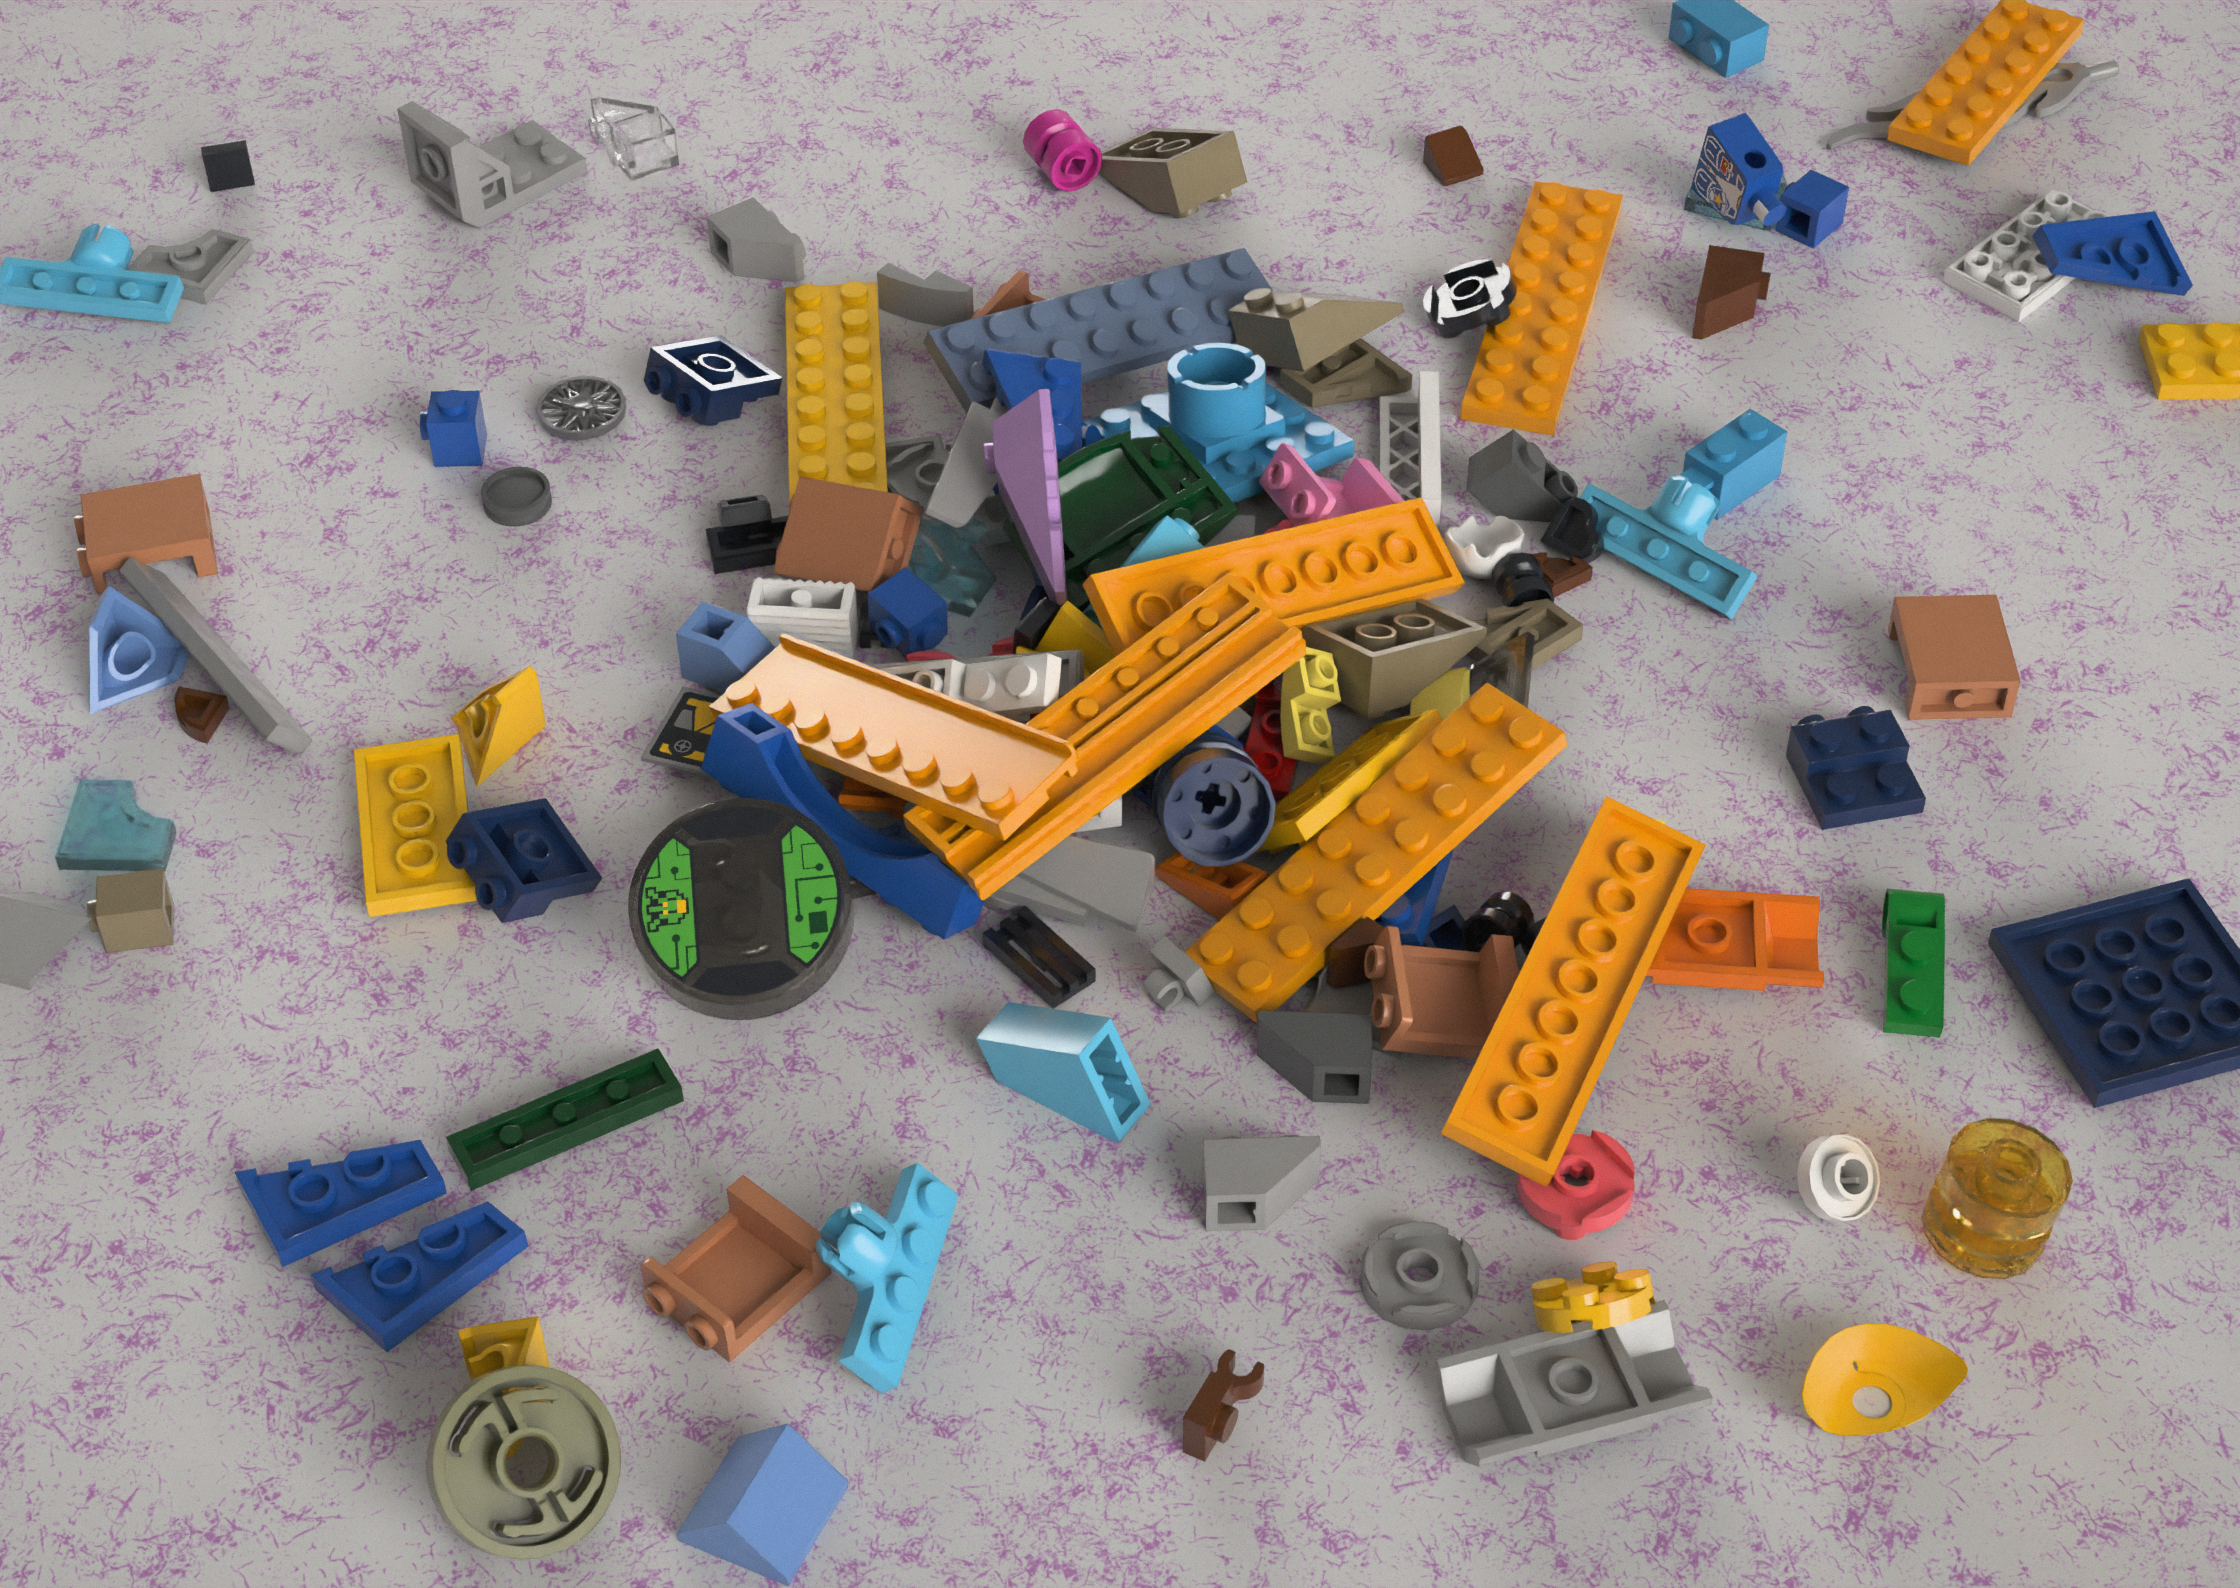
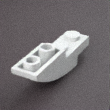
(1000, 686)

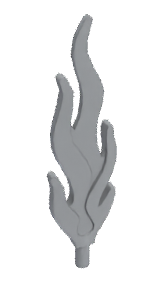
(2049, 96)

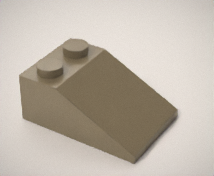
(1175, 168)
(1305, 328)
(1392, 651)

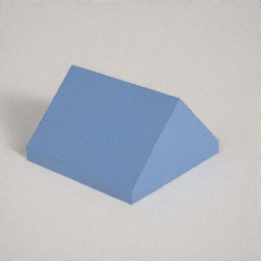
(765, 1504)

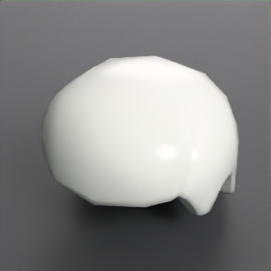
(1479, 548)

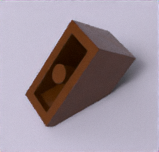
(1729, 289)

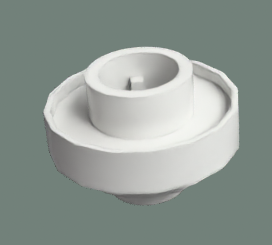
(1838, 1178)

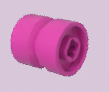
(1062, 150)

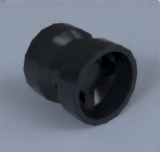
(1520, 580)
(1500, 915)

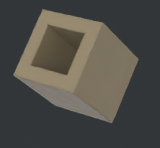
(133, 910)

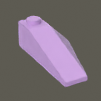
(1028, 483)

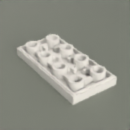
(2007, 265)

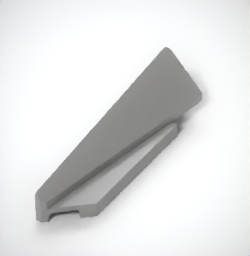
(964, 477)
(1082, 879)

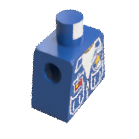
(1739, 173)

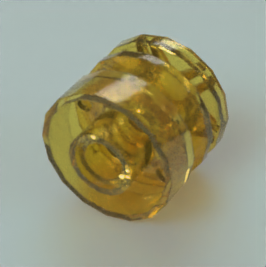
(1996, 1198)

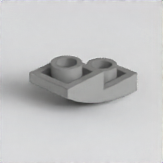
(931, 301)

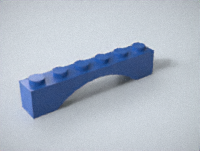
(762, 761)

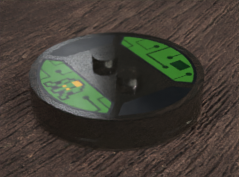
(741, 909)

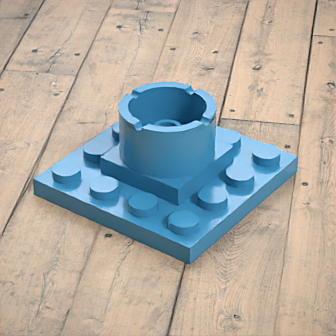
(1229, 418)

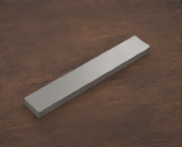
(215, 656)

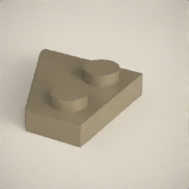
(1348, 376)
(1549, 624)

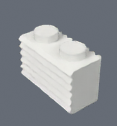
(807, 611)

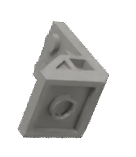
(486, 179)

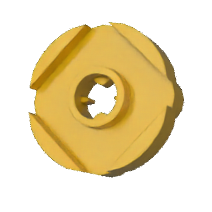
(1597, 1296)

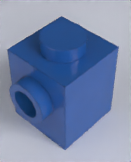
(1813, 208)
(455, 428)
(907, 614)

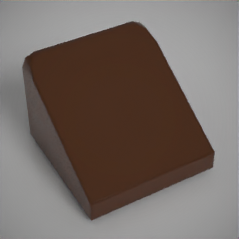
(1451, 156)
(1349, 952)

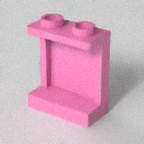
(1314, 498)

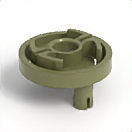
(475, 1486)

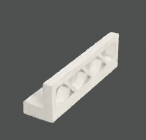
(1425, 442)

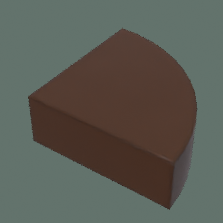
(1564, 574)
(200, 712)

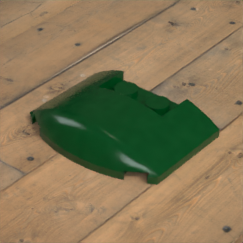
(1119, 493)

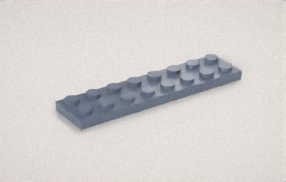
(1104, 326)

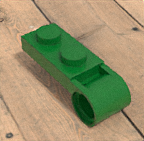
(1914, 962)

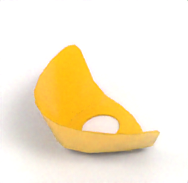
(1899, 1361)

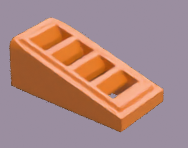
(1211, 887)

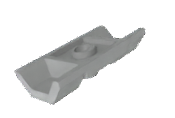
(1565, 1388)

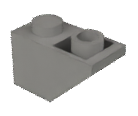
(755, 243)
(1256, 1179)

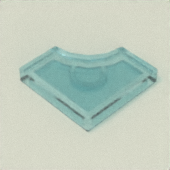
(112, 832)

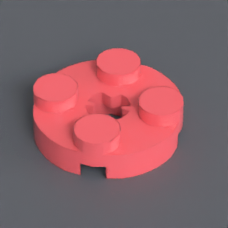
(1586, 1208)

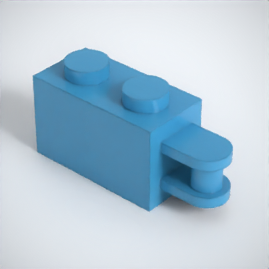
(1737, 459)

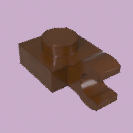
(1212, 1410)

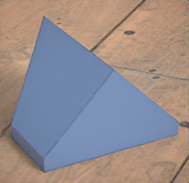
(129, 652)

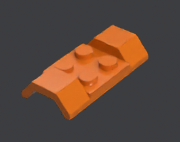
(1740, 941)

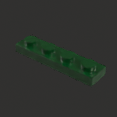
(564, 1119)

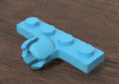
(92, 281)
(1669, 542)
(890, 1268)

